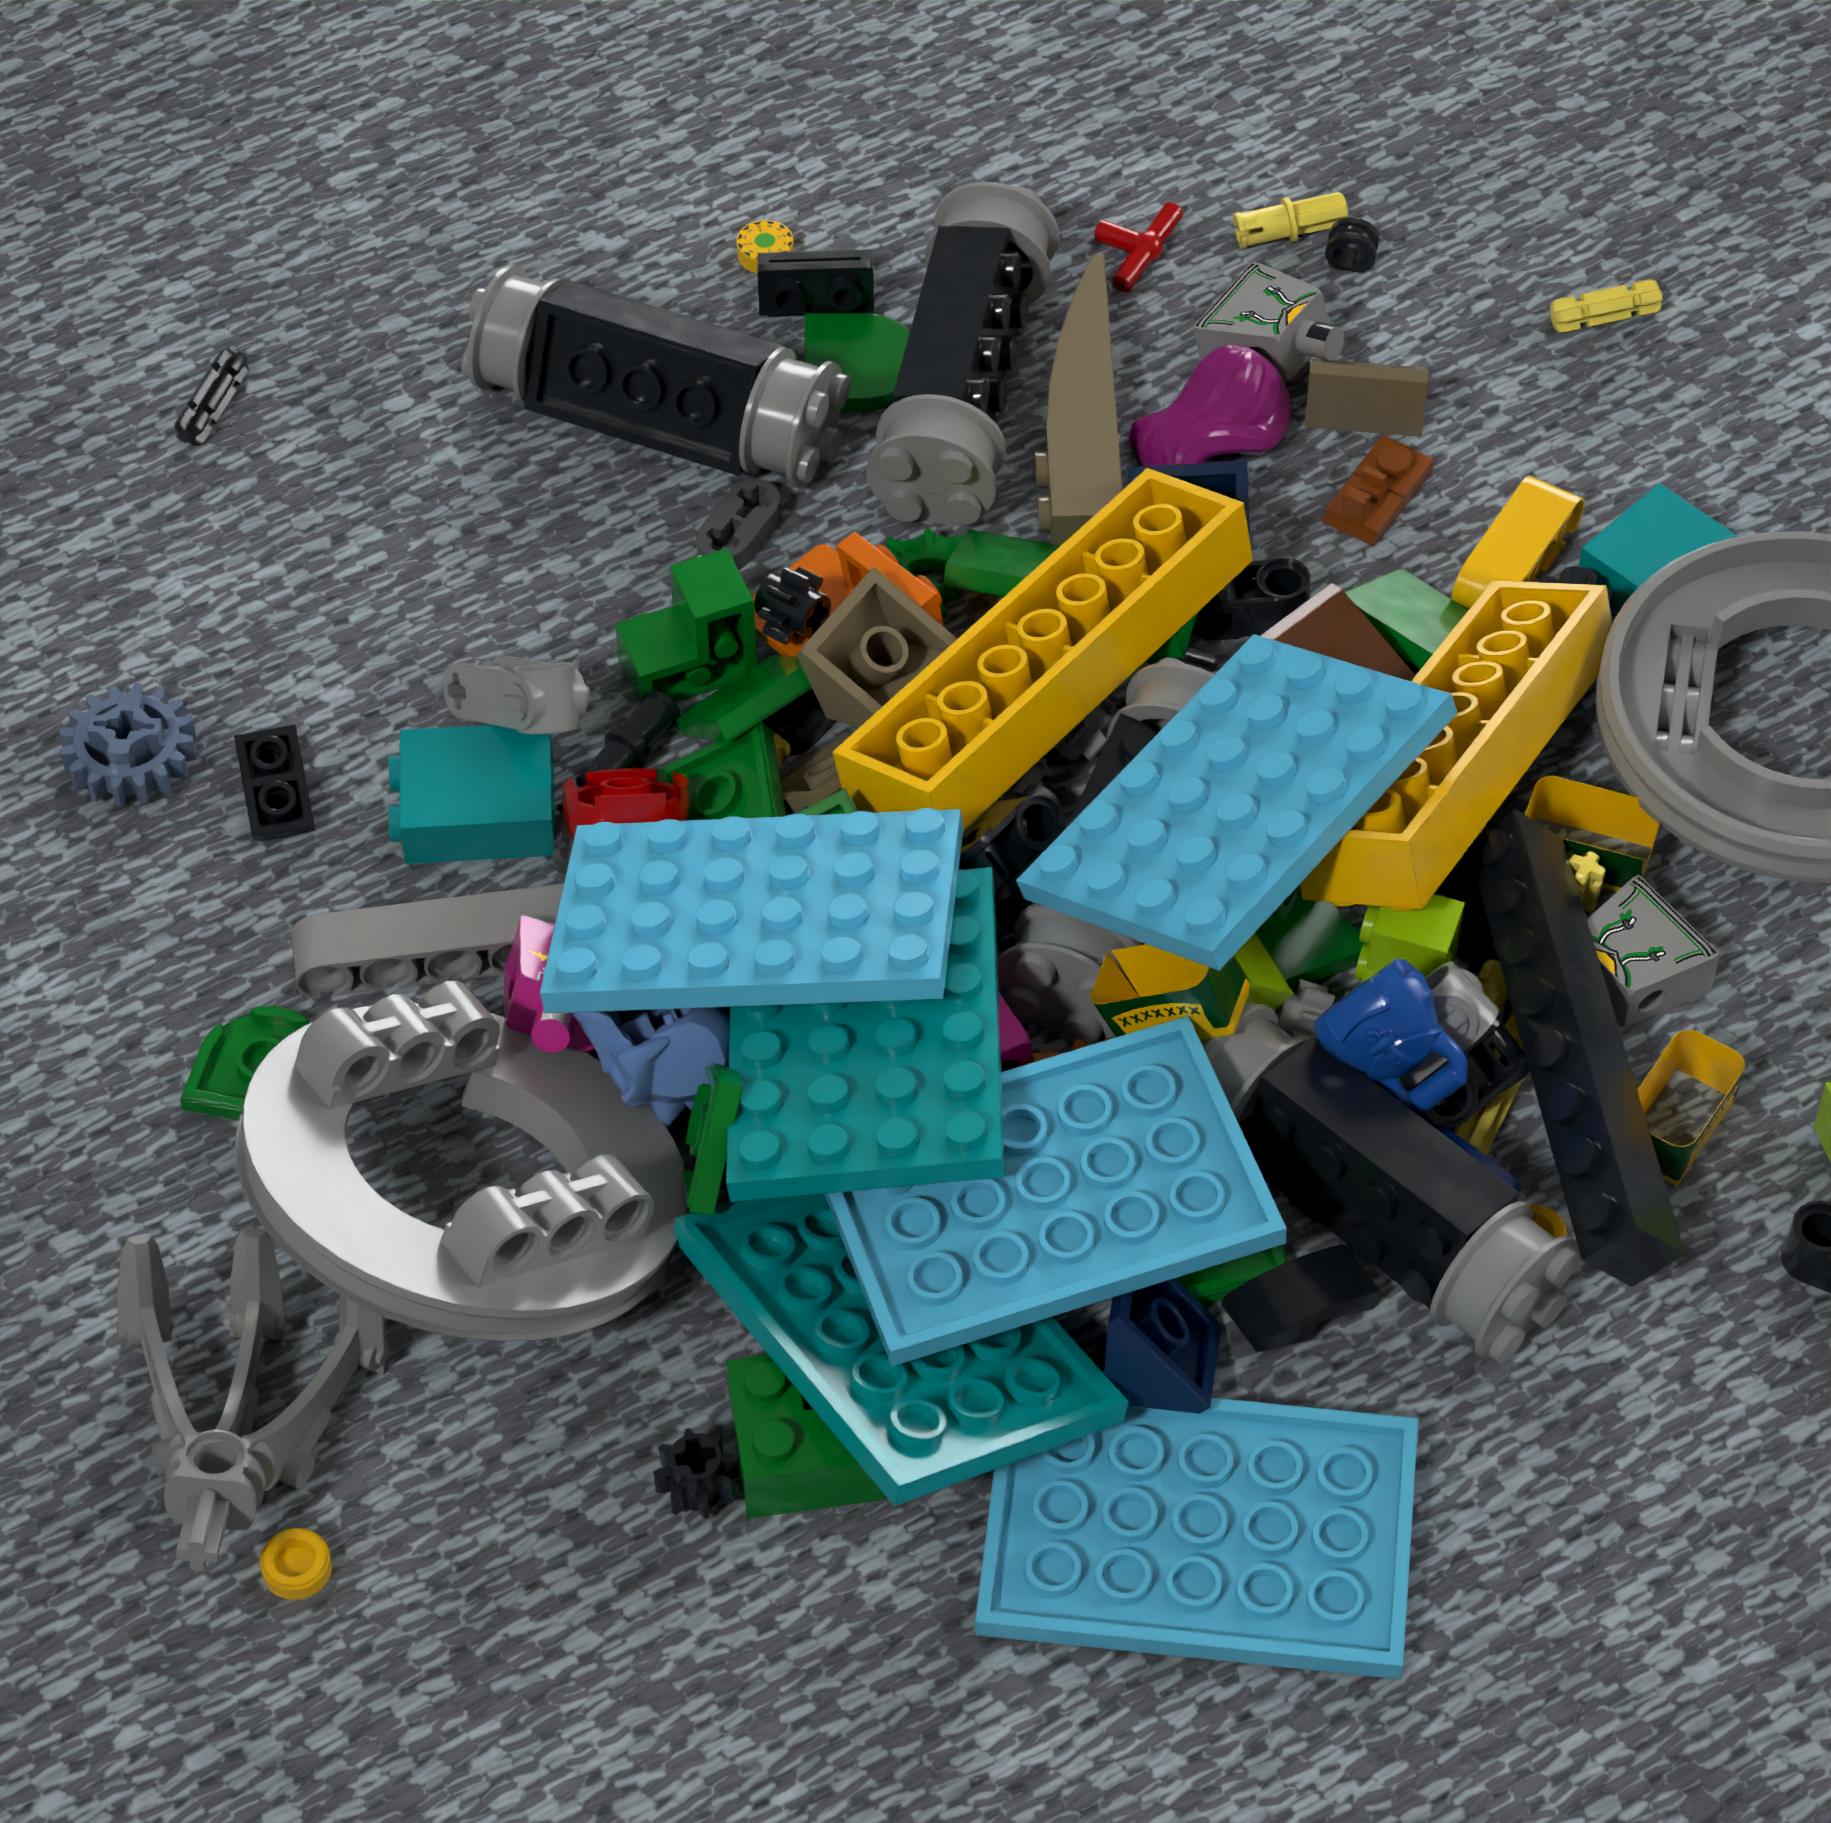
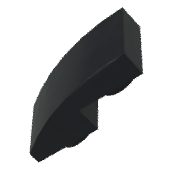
(274, 783)
(1295, 1296)

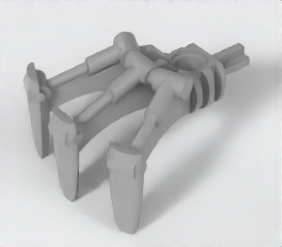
(222, 1473)

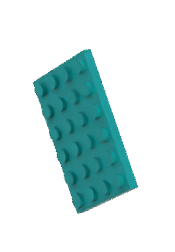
(875, 1086)
(903, 1423)

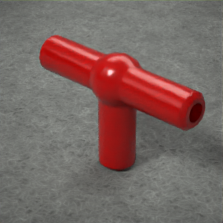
(1142, 246)

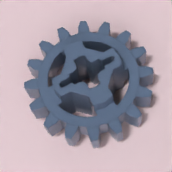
(128, 744)

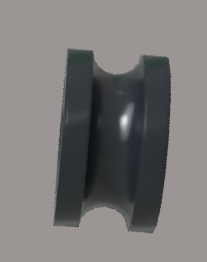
(1356, 232)

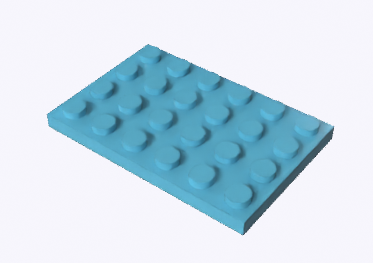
(1237, 800)
(755, 912)
(1111, 1184)
(1211, 1538)

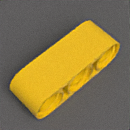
(1521, 539)

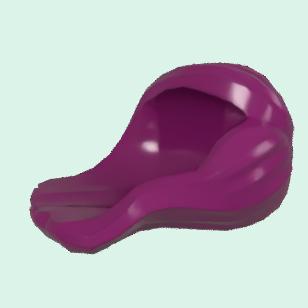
(1226, 407)

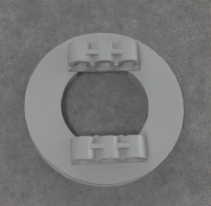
(1659, 692)
(510, 1261)

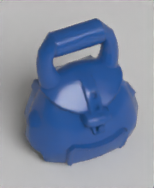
(1390, 1030)

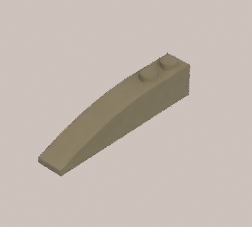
(1081, 425)

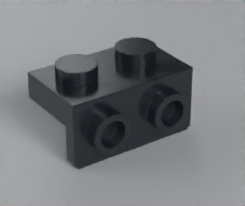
(815, 282)

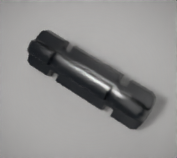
(211, 397)

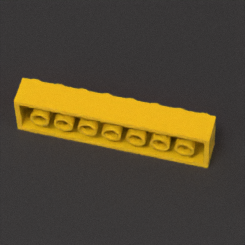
(1048, 651)
(1514, 678)

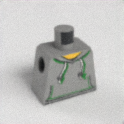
(1272, 316)
(1649, 953)

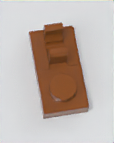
(1378, 490)

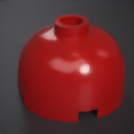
(624, 797)

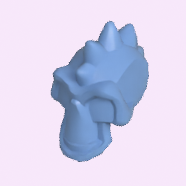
(659, 1053)

